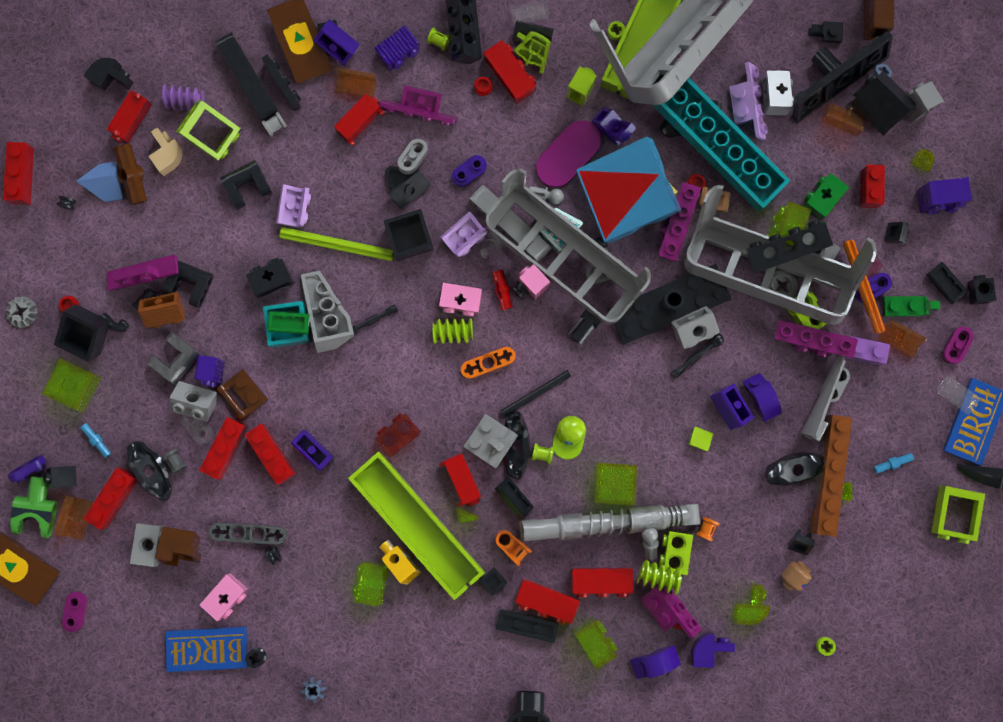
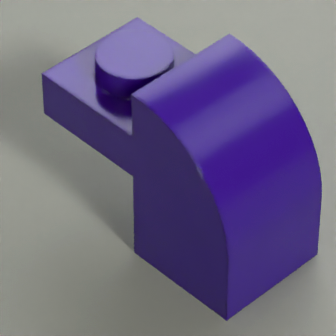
(612, 126)
(763, 396)
(703, 649)
(655, 663)

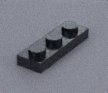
(282, 81)
(527, 625)

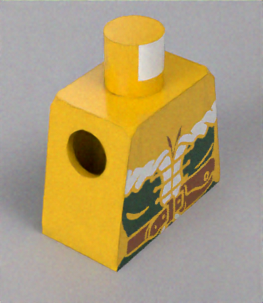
(405, 569)

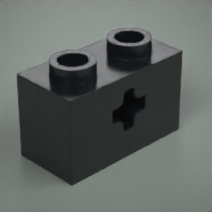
(280, 277)

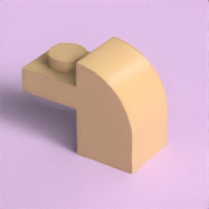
(169, 154)

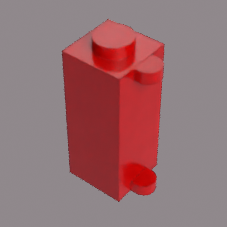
(128, 117)
(358, 118)
(462, 480)

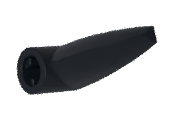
(985, 475)

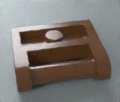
(248, 392)

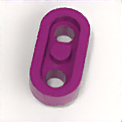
(958, 346)
(74, 612)

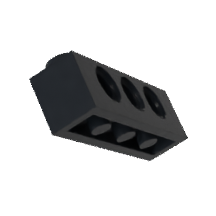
(463, 31)
(820, 240)

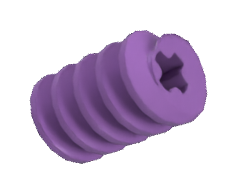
(180, 99)

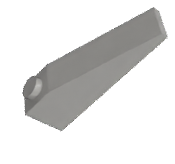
(328, 319)

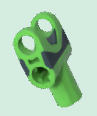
(34, 506)

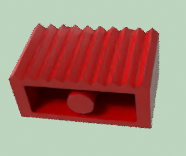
(872, 186)

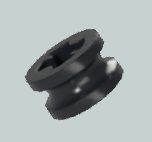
(66, 202)
(520, 290)
(273, 554)

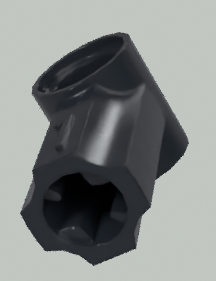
(584, 326)

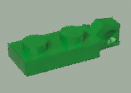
(908, 306)

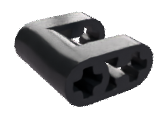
(241, 177)
(192, 275)

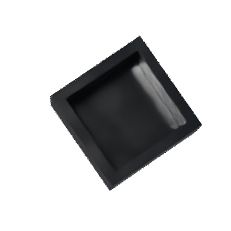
(408, 235)
(82, 332)

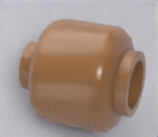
(796, 576)

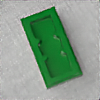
(288, 322)

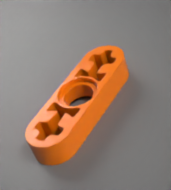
(476, 373)

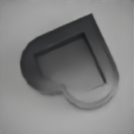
(394, 176)

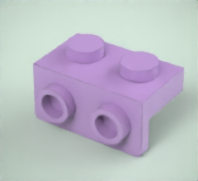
(293, 206)
(464, 235)

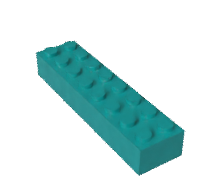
(723, 145)

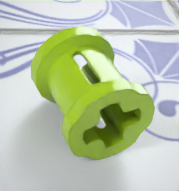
(438, 39)
(542, 453)

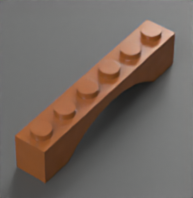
(828, 505)

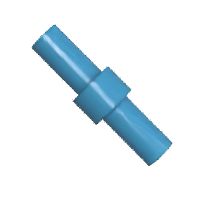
(95, 440)
(893, 463)

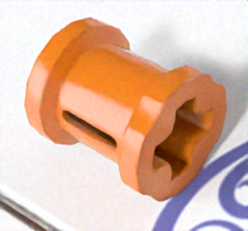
(707, 528)

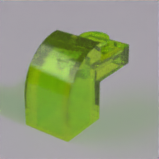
(752, 612)

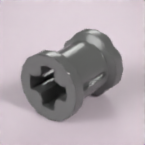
(174, 461)

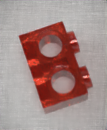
(401, 439)

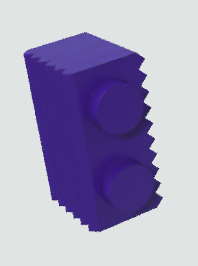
(336, 42)
(397, 48)
(209, 370)
(732, 406)
(312, 450)

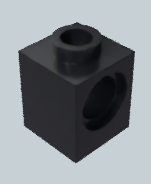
(989, 290)
(60, 477)

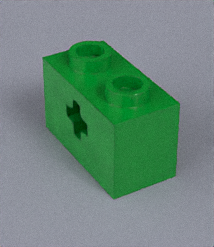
(833, 188)

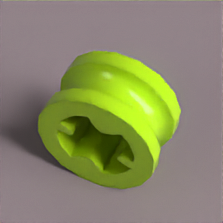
(612, 35)
(830, 651)

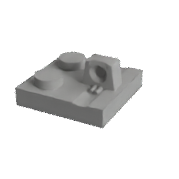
(490, 441)

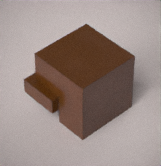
(177, 545)

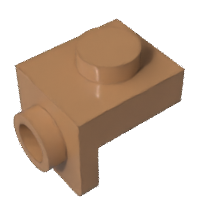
(723, 202)

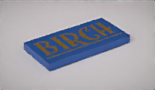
(973, 433)
(206, 649)

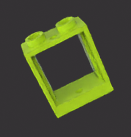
(192, 118)
(941, 509)

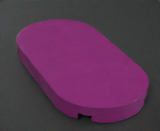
(567, 153)

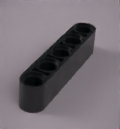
(246, 76)

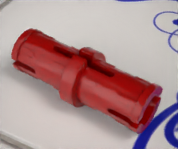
(502, 290)

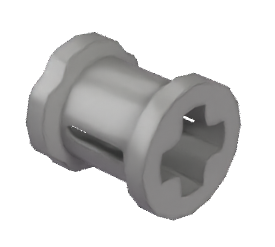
(274, 124)

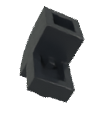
(104, 71)

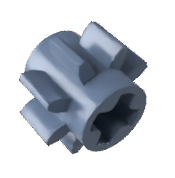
(320, 688)

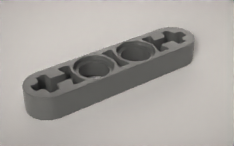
(248, 533)

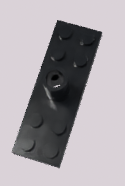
(839, 75)
(653, 312)

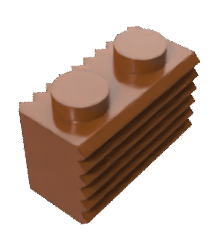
(161, 310)

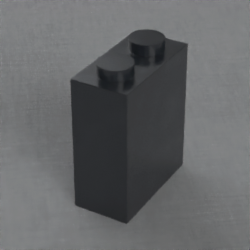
(882, 102)

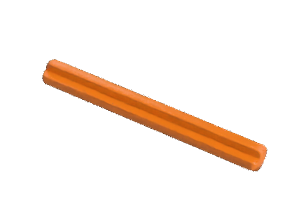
(865, 291)

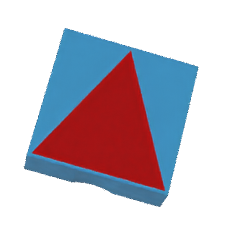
(628, 190)

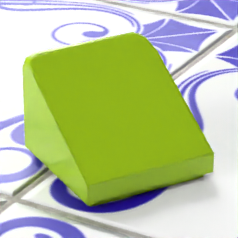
(700, 439)

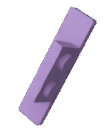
(747, 103)

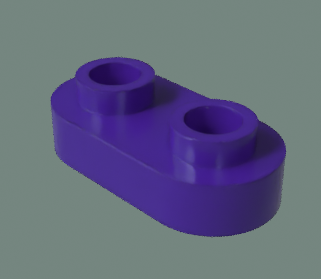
(470, 172)
(877, 290)
(21, 472)

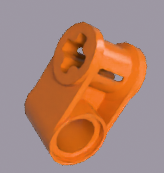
(513, 547)

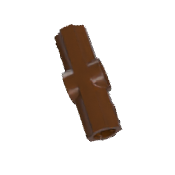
(130, 174)

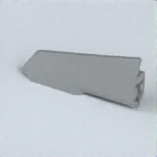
(815, 424)

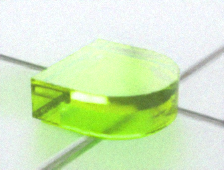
(923, 160)

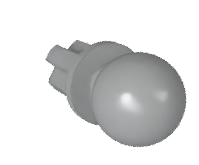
(555, 196)
(650, 543)

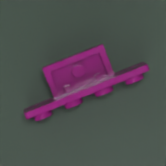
(419, 102)
(677, 226)
(142, 272)
(815, 340)
(669, 610)

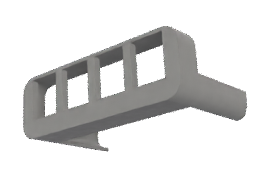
(667, 43)
(517, 193)
(810, 267)

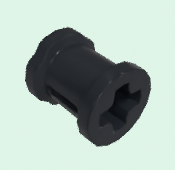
(261, 655)

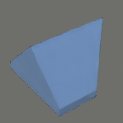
(103, 182)

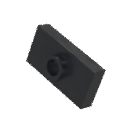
(525, 28)
(409, 189)
(946, 283)
(514, 498)

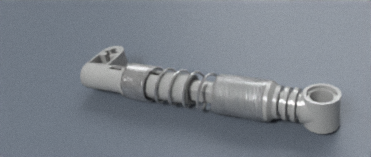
(636, 520)

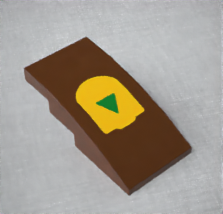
(296, 35)
(24, 571)

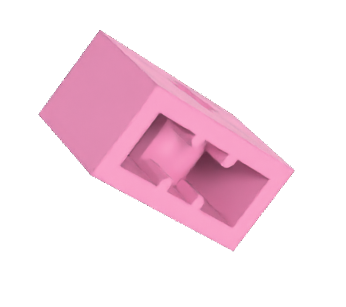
(534, 281)
(470, 295)
(213, 602)

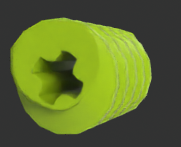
(452, 331)
(659, 576)

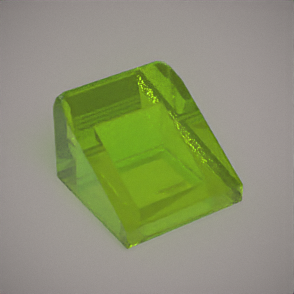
(466, 516)

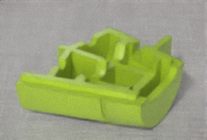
(533, 49)

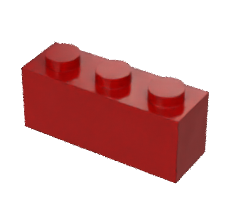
(510, 71)
(18, 173)
(223, 448)
(270, 454)
(111, 498)
(602, 581)
(547, 602)

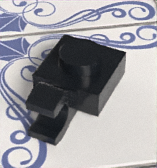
(829, 31)

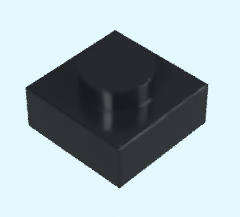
(493, 581)

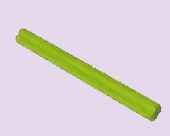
(336, 244)

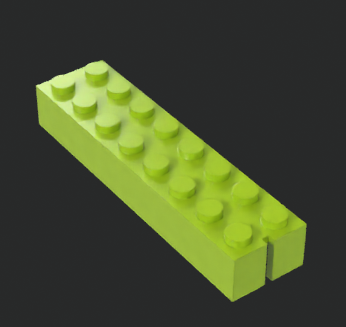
(642, 25)
(416, 525)

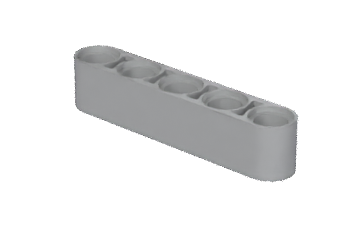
(511, 224)

